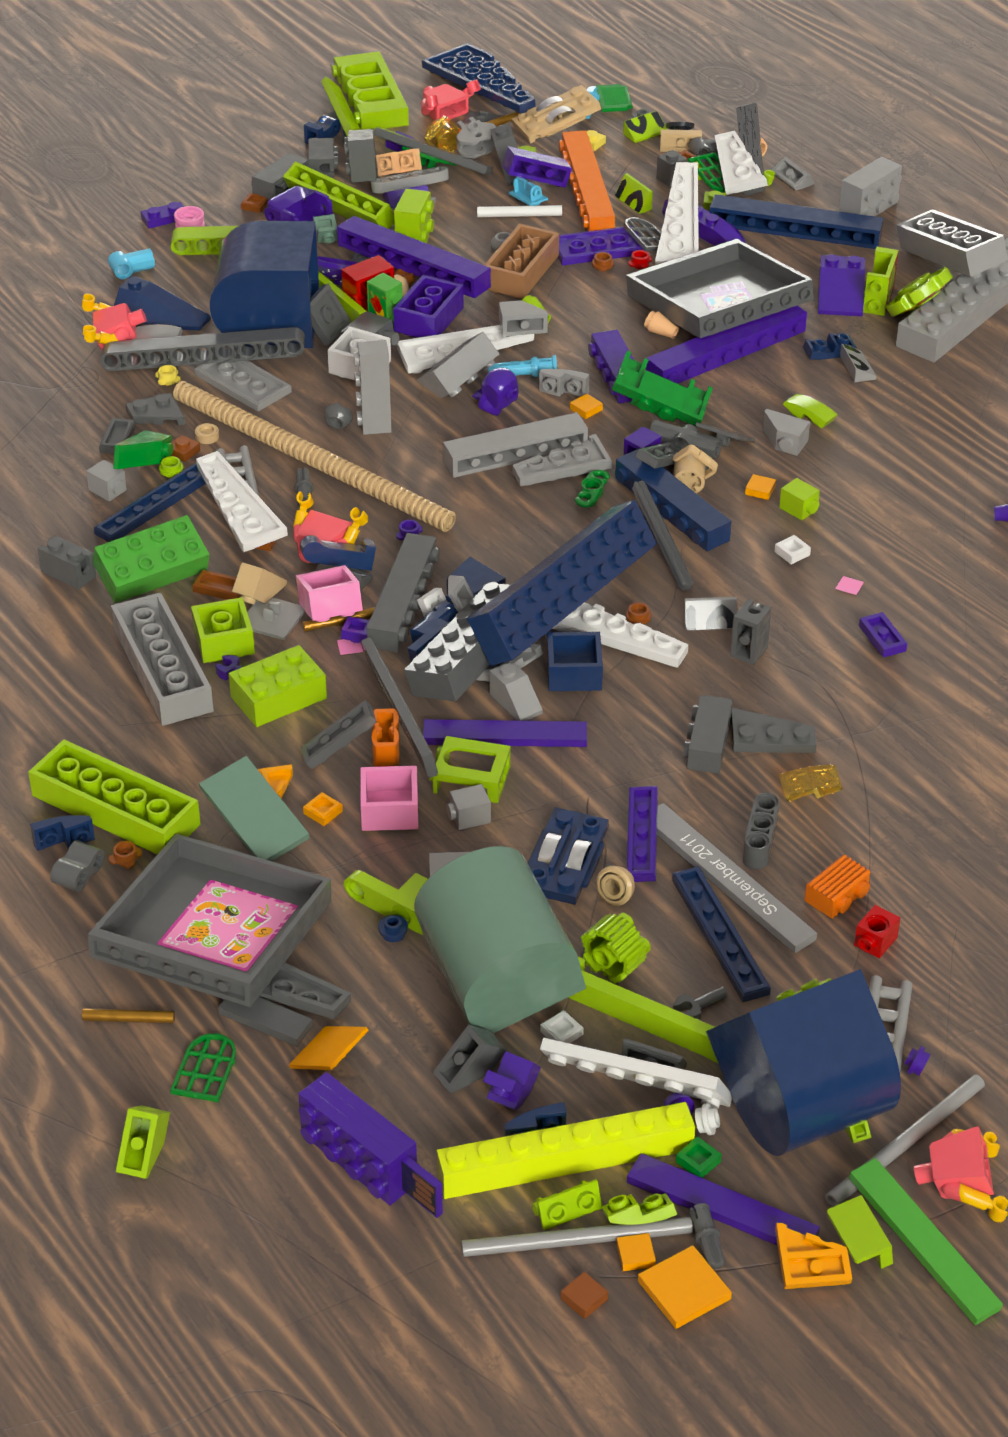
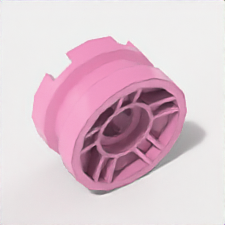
(189, 217)

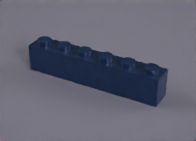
(676, 502)

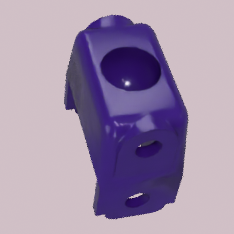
(292, 206)

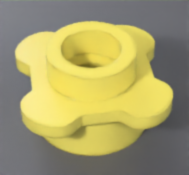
(167, 375)

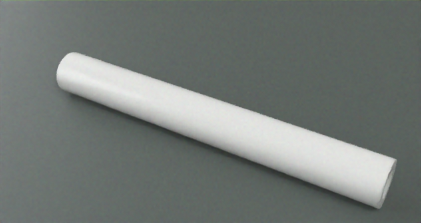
(519, 211)

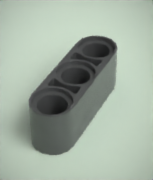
(761, 830)

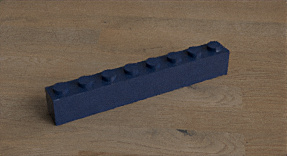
(799, 221)

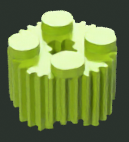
(614, 947)

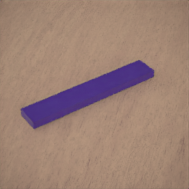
(508, 732)
(724, 1203)

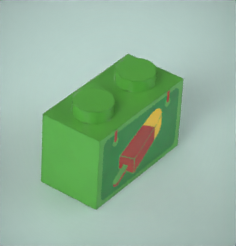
(383, 295)

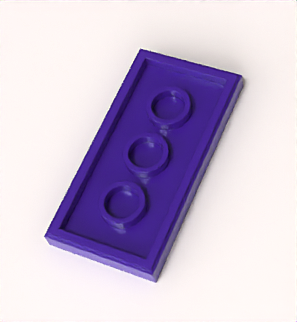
(583, 246)

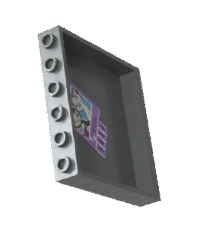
(719, 288)

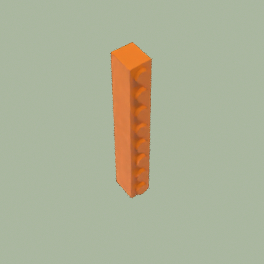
(587, 181)

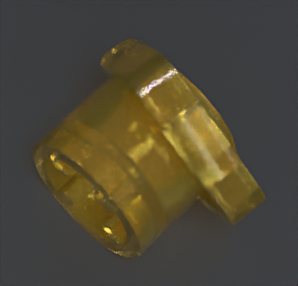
(442, 134)

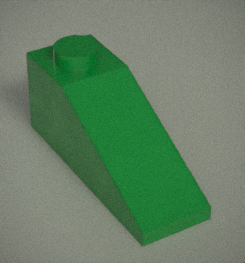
(142, 450)

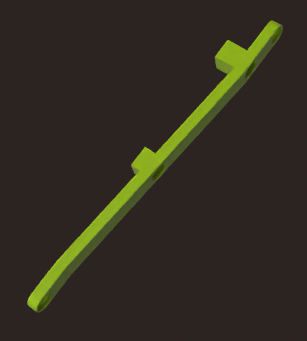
(598, 993)

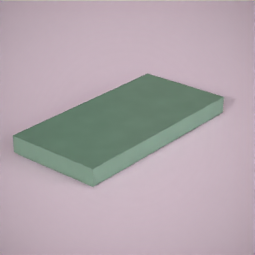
(254, 810)

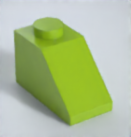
(142, 1140)

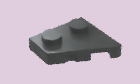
(155, 410)

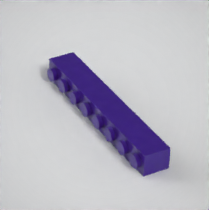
(413, 255)
(726, 346)

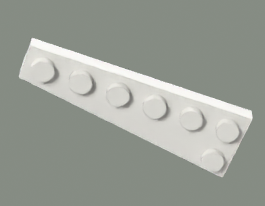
(429, 350)
(694, 1084)

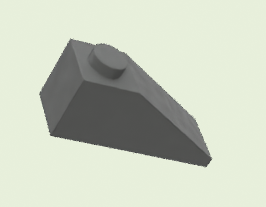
(503, 138)

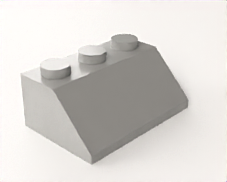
(460, 366)

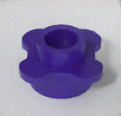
(408, 526)

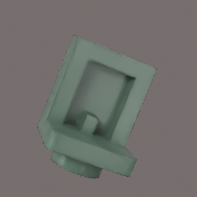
(326, 229)

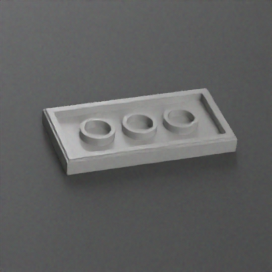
(244, 382)

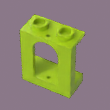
(492, 781)

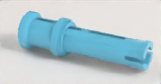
(528, 367)

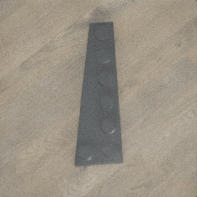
(306, 992)

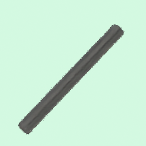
(662, 536)

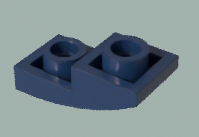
(820, 349)
(62, 829)
(537, 1119)

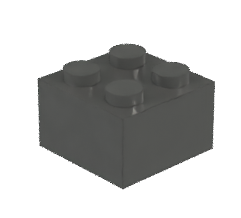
(362, 156)

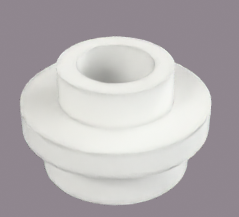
(707, 1119)

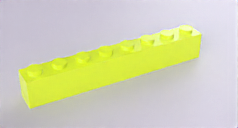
(564, 1150)

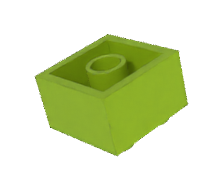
(414, 214)
(222, 629)

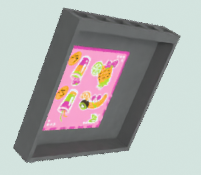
(211, 919)

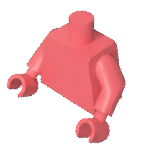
(447, 100)

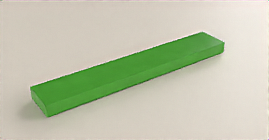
(926, 1241)

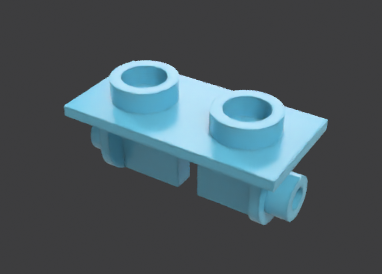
(527, 192)

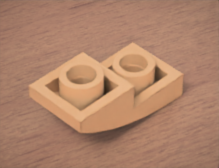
(398, 162)

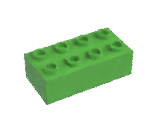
(150, 559)

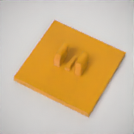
(328, 1047)

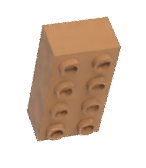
(522, 260)

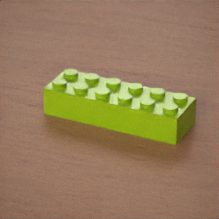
(113, 797)

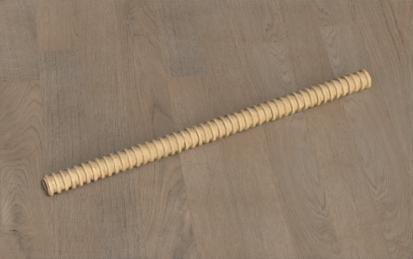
(315, 456)

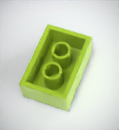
(277, 685)

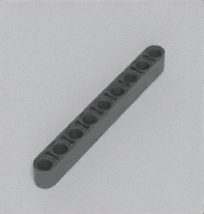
(193, 355)

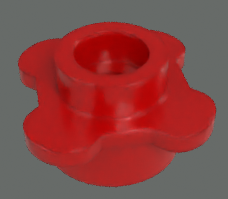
(640, 259)

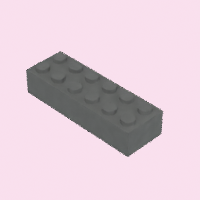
(454, 656)

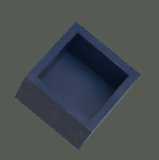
(574, 661)

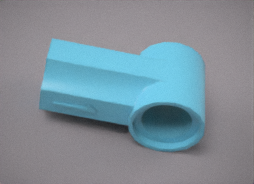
(130, 262)

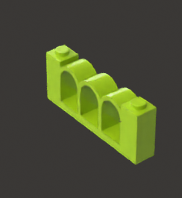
(371, 90)

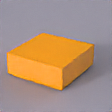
(586, 406)
(760, 487)
(323, 809)
(635, 1252)

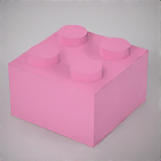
(329, 593)
(389, 798)

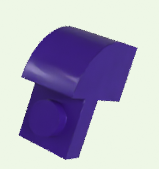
(512, 1081)

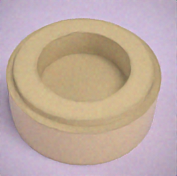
(206, 433)

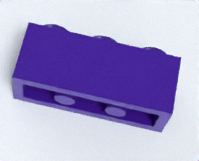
(536, 166)

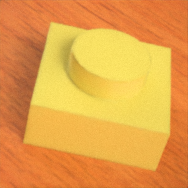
(596, 139)

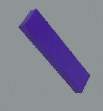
(642, 833)

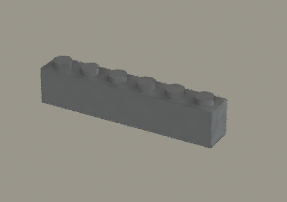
(402, 589)

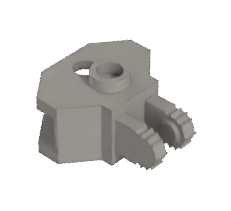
(474, 137)

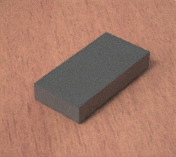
(117, 431)

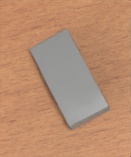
(157, 331)
(561, 380)

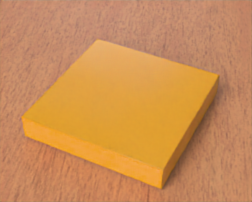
(684, 1287)

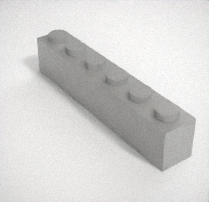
(512, 444)

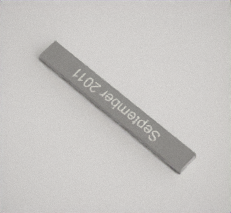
(733, 881)

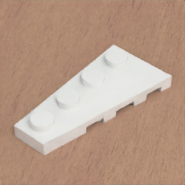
(737, 164)

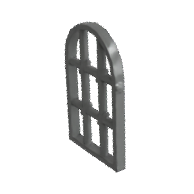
(639, 240)

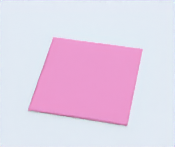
(849, 585)
(349, 647)

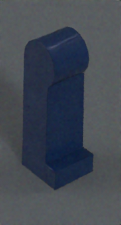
(339, 553)

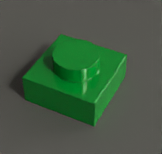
(698, 1157)

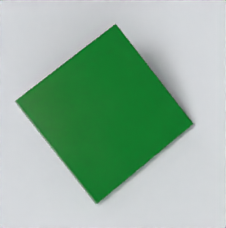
(424, 157)

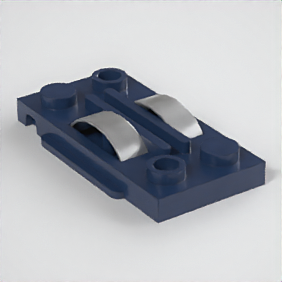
(568, 854)

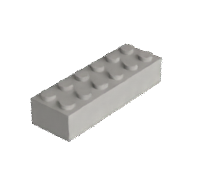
(952, 243)
(162, 659)

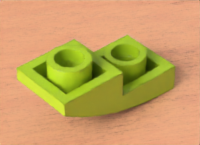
(802, 405)
(627, 1211)

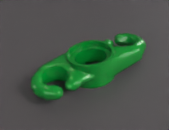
(592, 494)

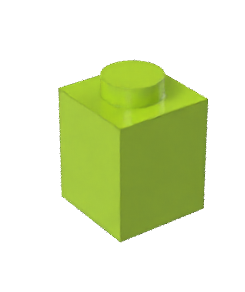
(799, 499)

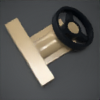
(678, 137)

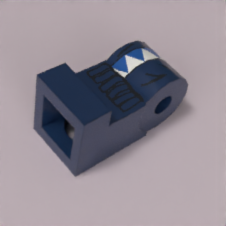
(324, 128)

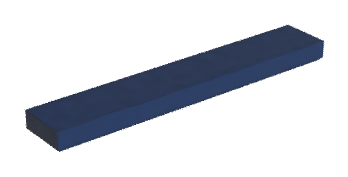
(150, 504)
(721, 934)

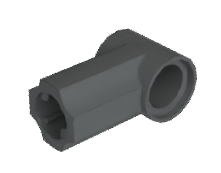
(707, 146)

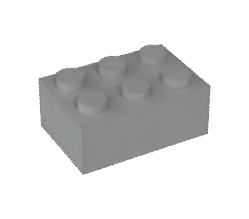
(871, 188)

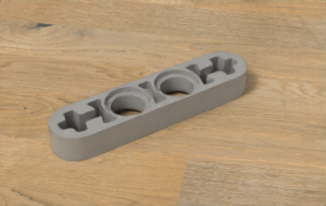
(410, 179)

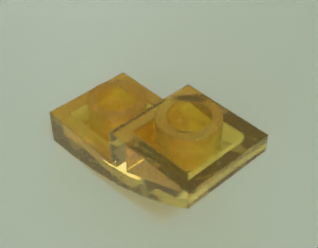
(813, 779)

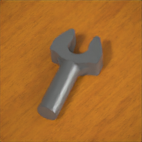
(695, 1005)

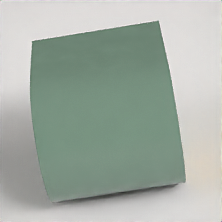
(496, 938)

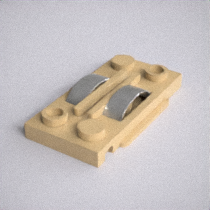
(556, 114)

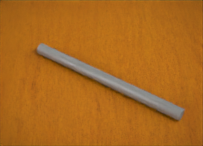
(912, 1134)
(573, 1237)

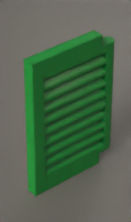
(614, 98)

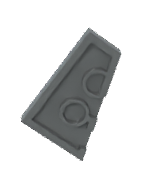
(770, 734)

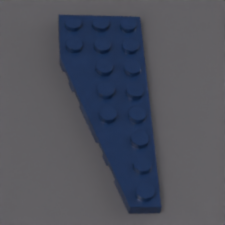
(472, 63)

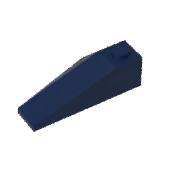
(160, 305)

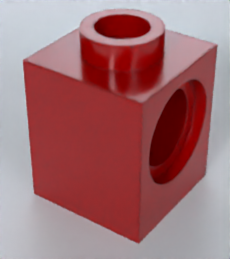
(877, 931)

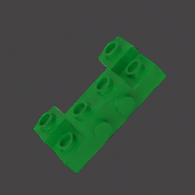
(660, 395)

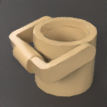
(691, 466)

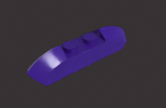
(713, 228)

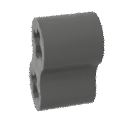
(77, 866)

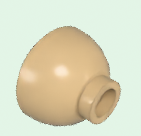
(615, 885)

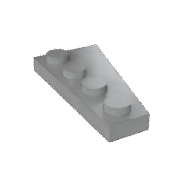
(572, 461)

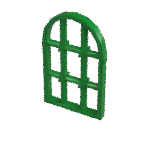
(707, 169)
(210, 1076)

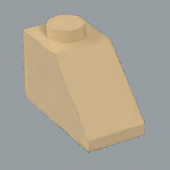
(257, 584)

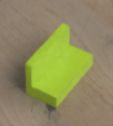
(861, 1232)

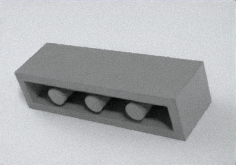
(374, 387)

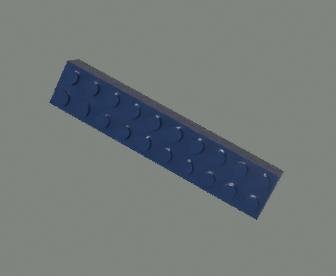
(561, 583)

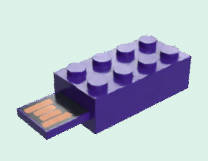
(365, 1144)

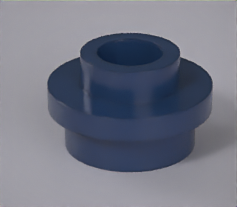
(393, 928)

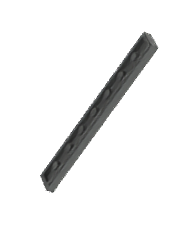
(396, 701)

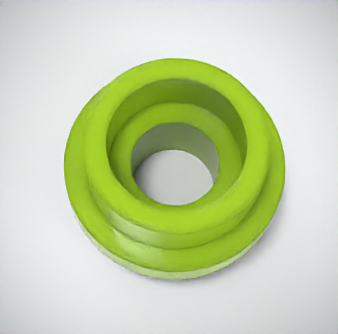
(170, 466)

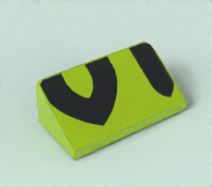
(644, 127)
(634, 194)

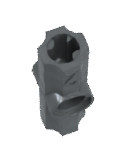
(687, 436)

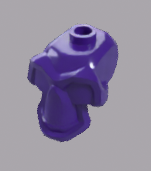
(497, 391)

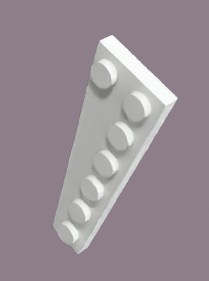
(680, 224)
(242, 508)
(625, 636)

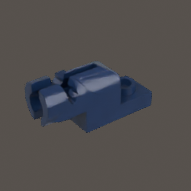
(430, 627)

